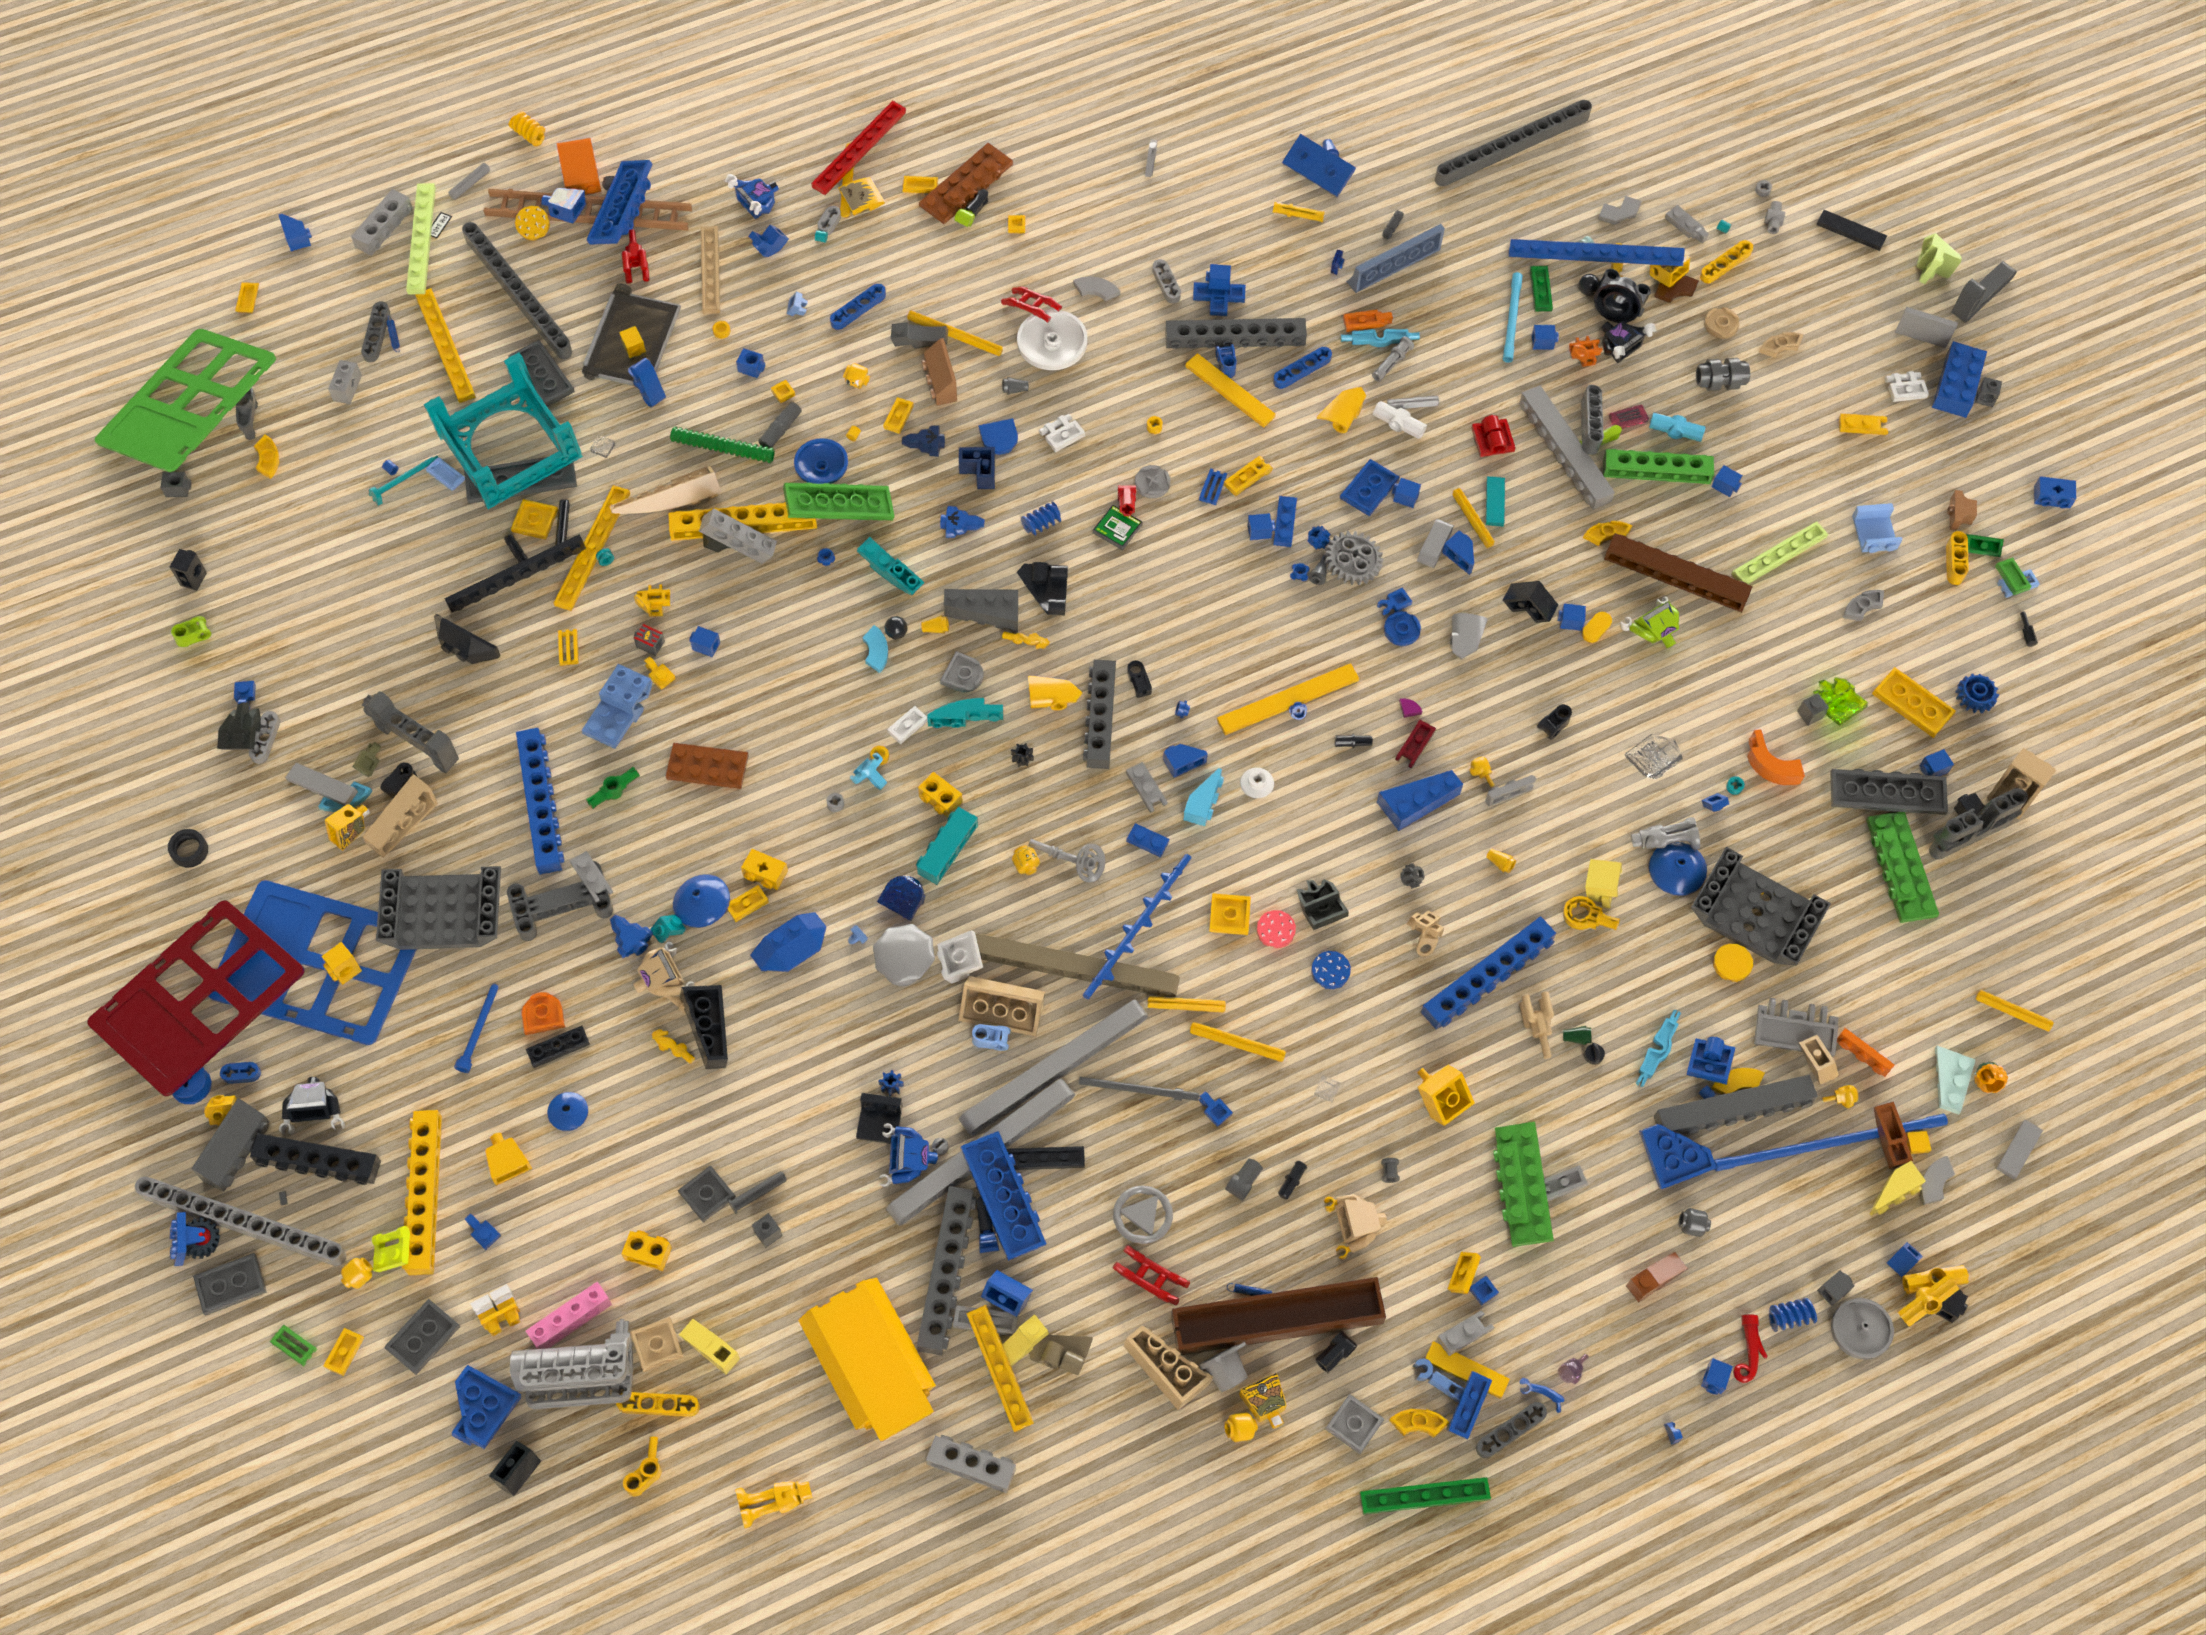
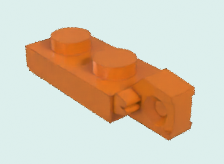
(1366, 320)

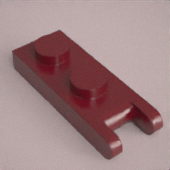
(1416, 742)

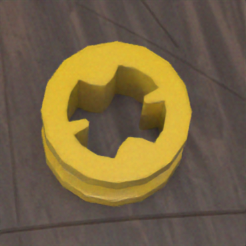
(1154, 420)

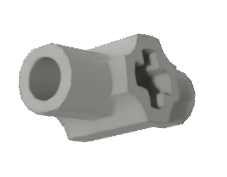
(1774, 217)

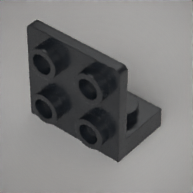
(876, 1112)

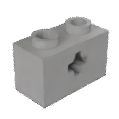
(345, 382)

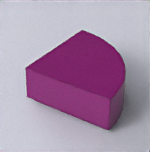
(1409, 708)

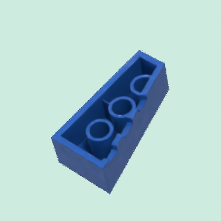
(1416, 799)

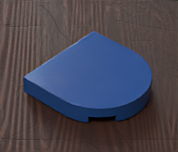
(999, 435)

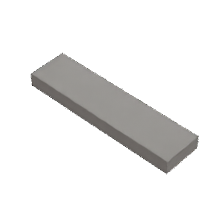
(321, 784)

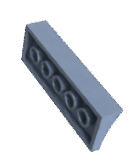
(1397, 258)

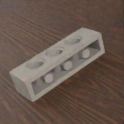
(382, 222)
(737, 536)
(999, 1481)

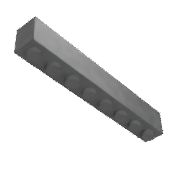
(1738, 1106)

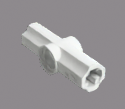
(1399, 420)

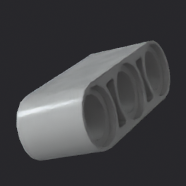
(1434, 543)

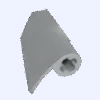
(1466, 633)

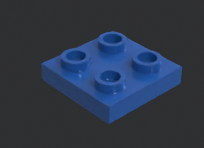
(1711, 1060)

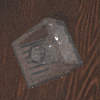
(1654, 755)

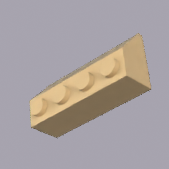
(1001, 1005)

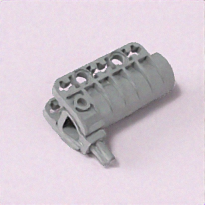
(575, 1371)

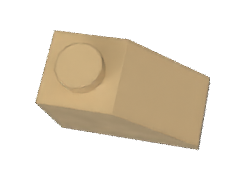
(1819, 1059)

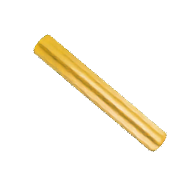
(1473, 518)
(1186, 1004)
(2014, 1010)

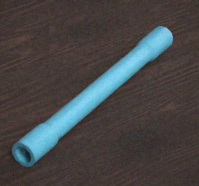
(1516, 284)

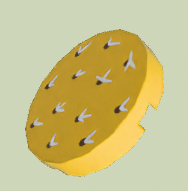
(532, 222)

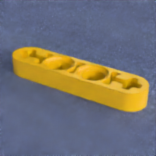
(1726, 261)
(657, 1407)

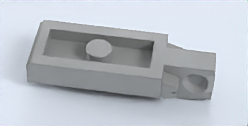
(1686, 224)

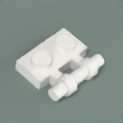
(1908, 390)
(1063, 436)

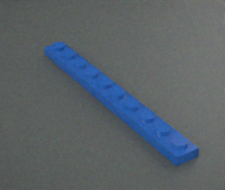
(1597, 252)

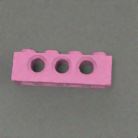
(569, 1317)

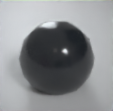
(1588, 284)
(896, 627)

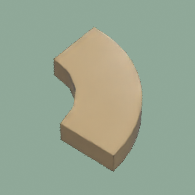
(1780, 343)

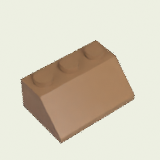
(940, 373)

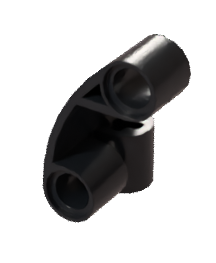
(1046, 585)

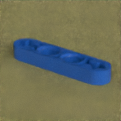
(860, 308)
(1302, 367)

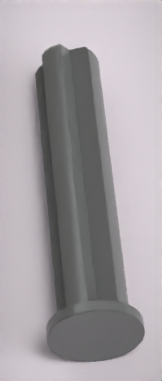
(757, 1191)

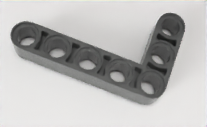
(1977, 295)

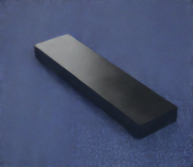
(1851, 230)
(1048, 1157)

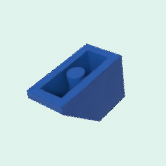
(295, 232)
(1460, 551)
(1183, 758)

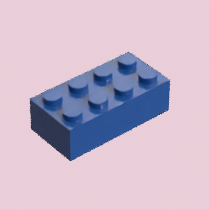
(1959, 379)

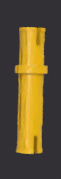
(1300, 212)

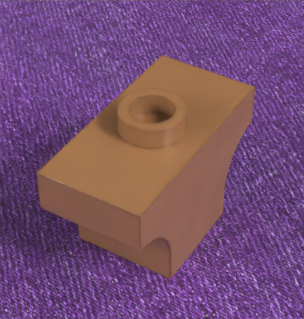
(1961, 510)

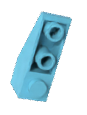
(1200, 801)

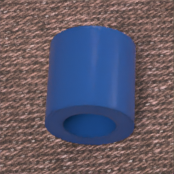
(390, 467)
(1707, 1092)

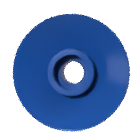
(570, 1119)

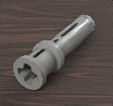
(1397, 354)

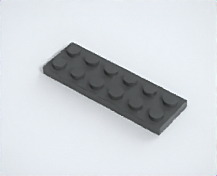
(559, 480)

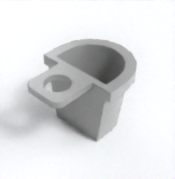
(1226, 1368)

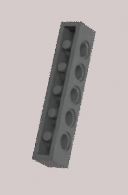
(1105, 671)

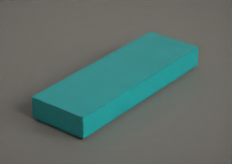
(1495, 501)

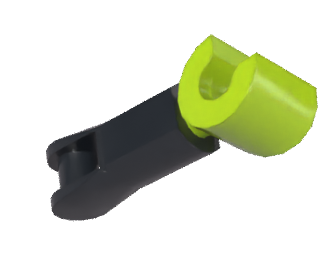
(967, 216)

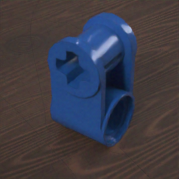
(1226, 360)

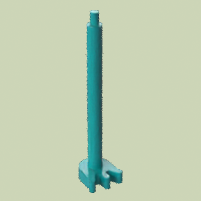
(376, 493)

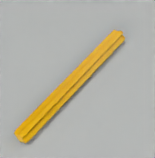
(956, 333)

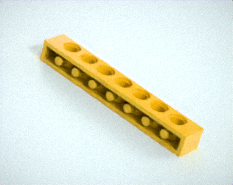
(769, 523)
(423, 1120)

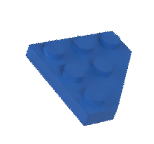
(1674, 1156)
(483, 1405)

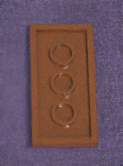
(707, 765)

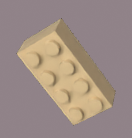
(2025, 773)

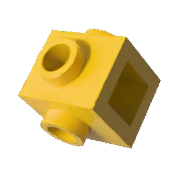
(218, 1108)

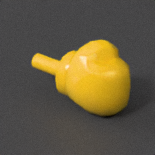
(1481, 768)
(1844, 1095)

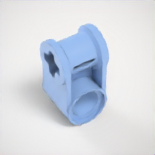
(992, 1038)

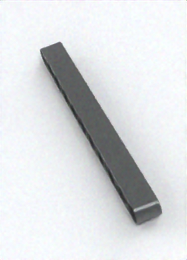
(1513, 142)
(517, 290)

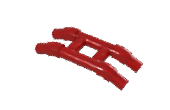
(1034, 308)
(1147, 1264)

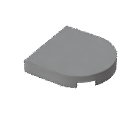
(963, 673)

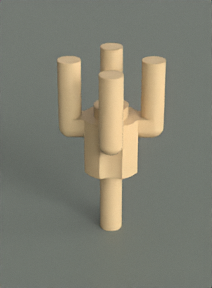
(1539, 1020)

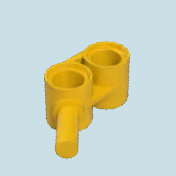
(645, 1480)

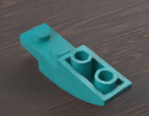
(890, 569)
(957, 713)

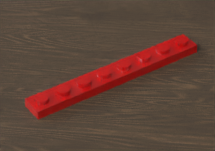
(858, 147)

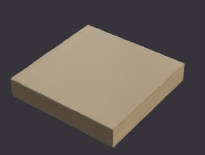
(656, 1344)

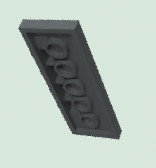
(1888, 791)

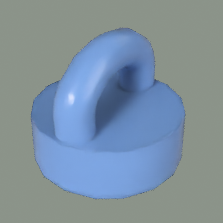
(857, 935)

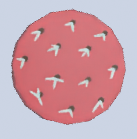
(1276, 929)

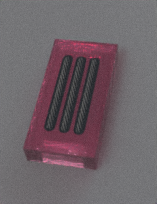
(1629, 416)

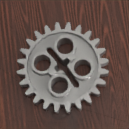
(1353, 558)

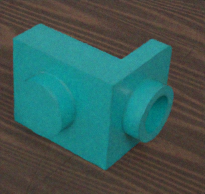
(666, 927)

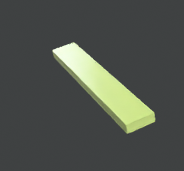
(1780, 553)

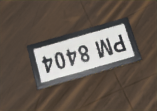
(439, 224)

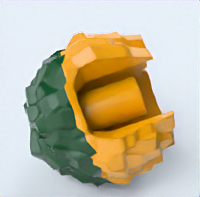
(1990, 1077)

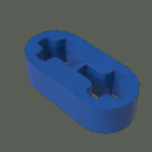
(239, 1074)

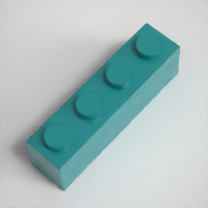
(947, 845)

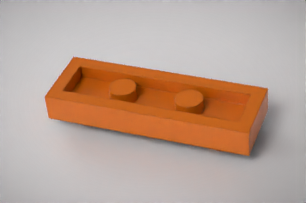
(1864, 1052)

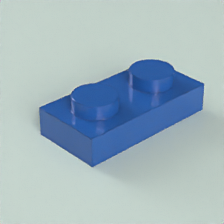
(1147, 840)

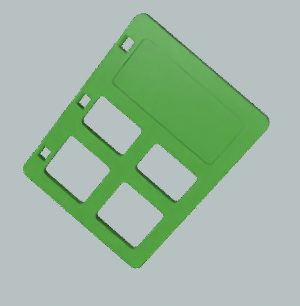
(162, 431)

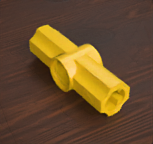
(1914, 1282)
(1928, 1300)

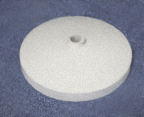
(1053, 343)

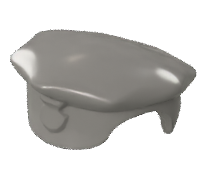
(903, 954)

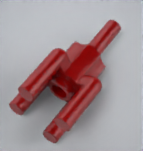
(634, 257)

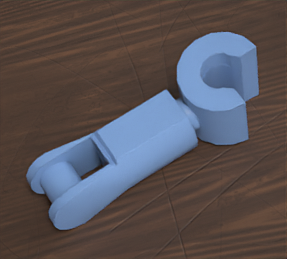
(1438, 1380)

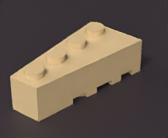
(400, 816)
(1169, 1370)

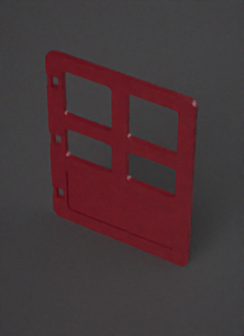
(161, 1033)

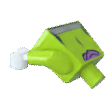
(1656, 624)

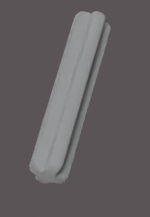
(468, 181)
(1415, 402)

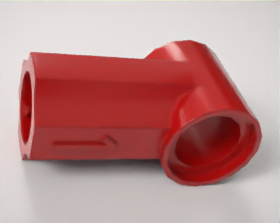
(1127, 499)

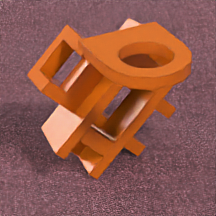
(1579, 351)

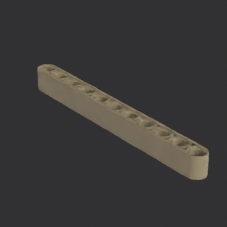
(1076, 966)

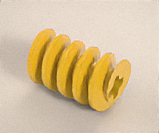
(527, 128)

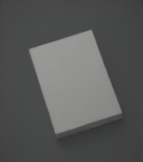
(1926, 327)

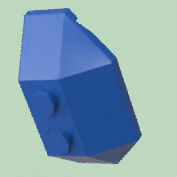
(790, 943)

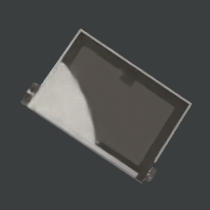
(624, 310)

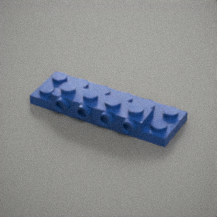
(621, 202)
(1004, 1195)

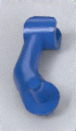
(1554, 1396)

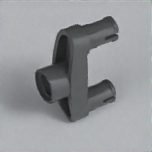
(245, 414)

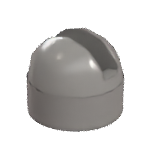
(943, 1148)

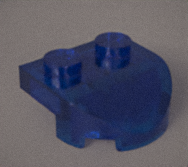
(903, 896)

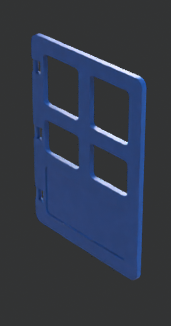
(291, 921)

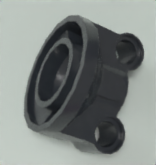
(1620, 297)

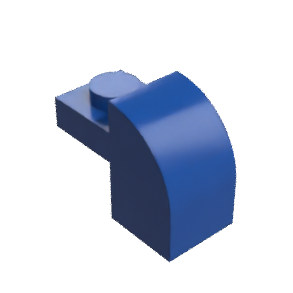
(770, 241)

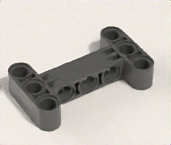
(438, 745)
(552, 904)

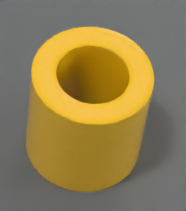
(853, 433)

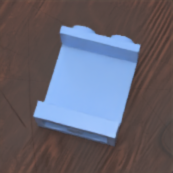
(1875, 528)

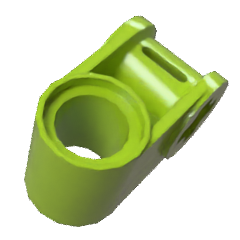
(190, 631)

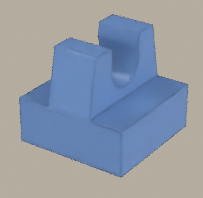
(795, 304)

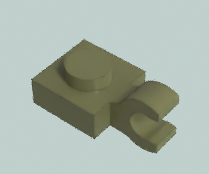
(366, 760)

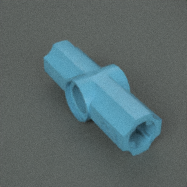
(1677, 427)

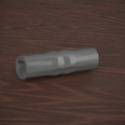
(780, 425)

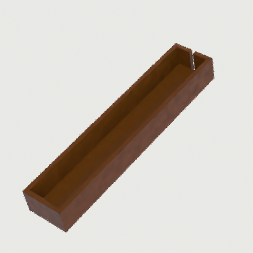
(1278, 1316)

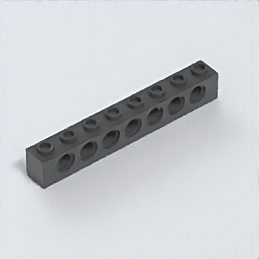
(1248, 333)
(955, 1199)

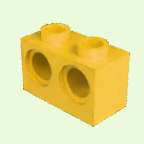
(943, 792)
(644, 1255)

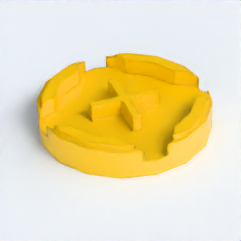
(1733, 962)

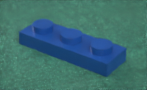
(1285, 521)
(1469, 1405)

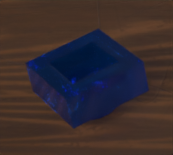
(1338, 262)

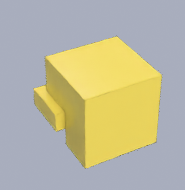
(1603, 881)

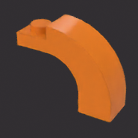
(1771, 768)

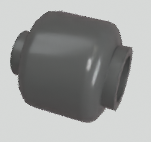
(1694, 1222)

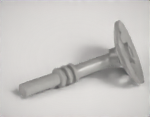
(1081, 862)

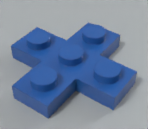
(1219, 298)

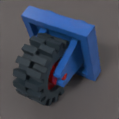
(192, 1238)

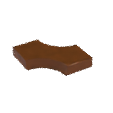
(1683, 287)

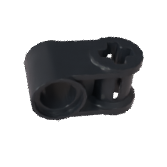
(1553, 723)
(397, 779)

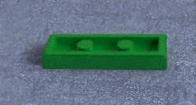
(1541, 289)

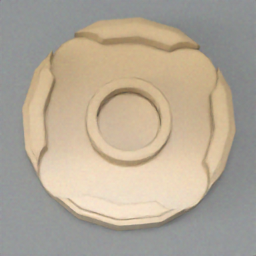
(1721, 323)

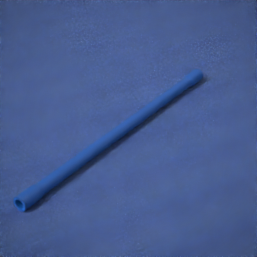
(1731, 1162)

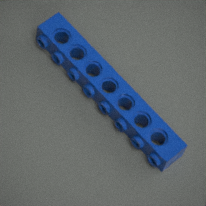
(553, 860)
(1537, 930)

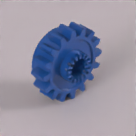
(1977, 693)

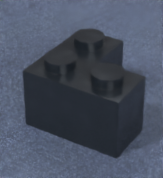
(1531, 598)

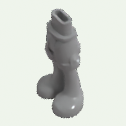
(1660, 836)

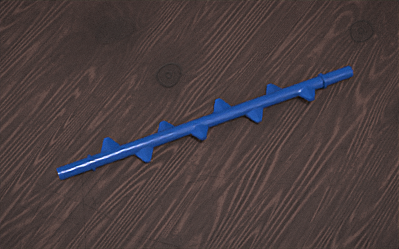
(1131, 930)

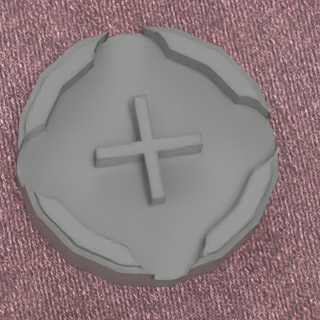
(1152, 481)

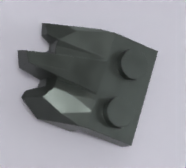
(239, 729)
(1321, 904)

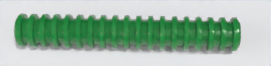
(722, 444)

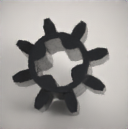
(1022, 755)

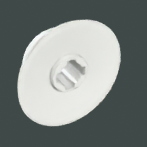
(1259, 789)

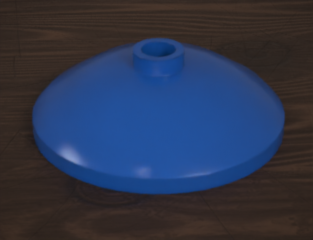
(817, 455)
(1674, 877)
(707, 906)

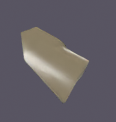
(1062, 1352)

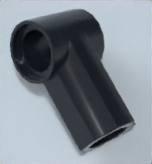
(1339, 1348)

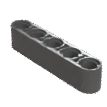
(1592, 419)

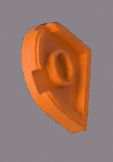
(542, 1014)

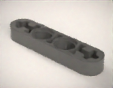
(375, 331)
(1512, 1431)

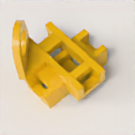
(647, 603)

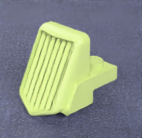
(1937, 258)

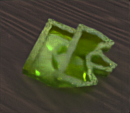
(1841, 700)

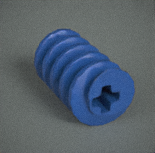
(1041, 518)
(1791, 1313)

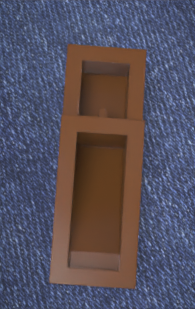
(1892, 1135)

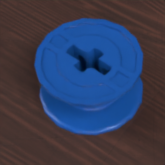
(197, 1088)

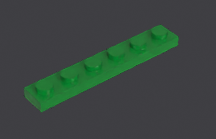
(1425, 1495)

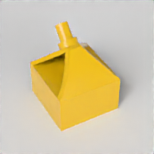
(1445, 1094)

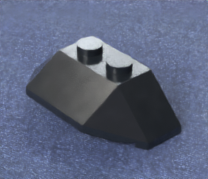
(463, 643)

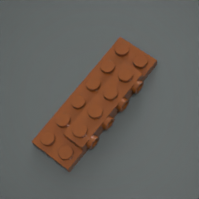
(965, 183)

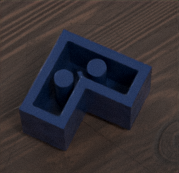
(980, 462)

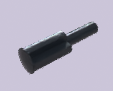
(2028, 631)

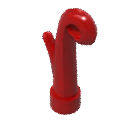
(1754, 1346)

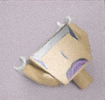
(660, 973)

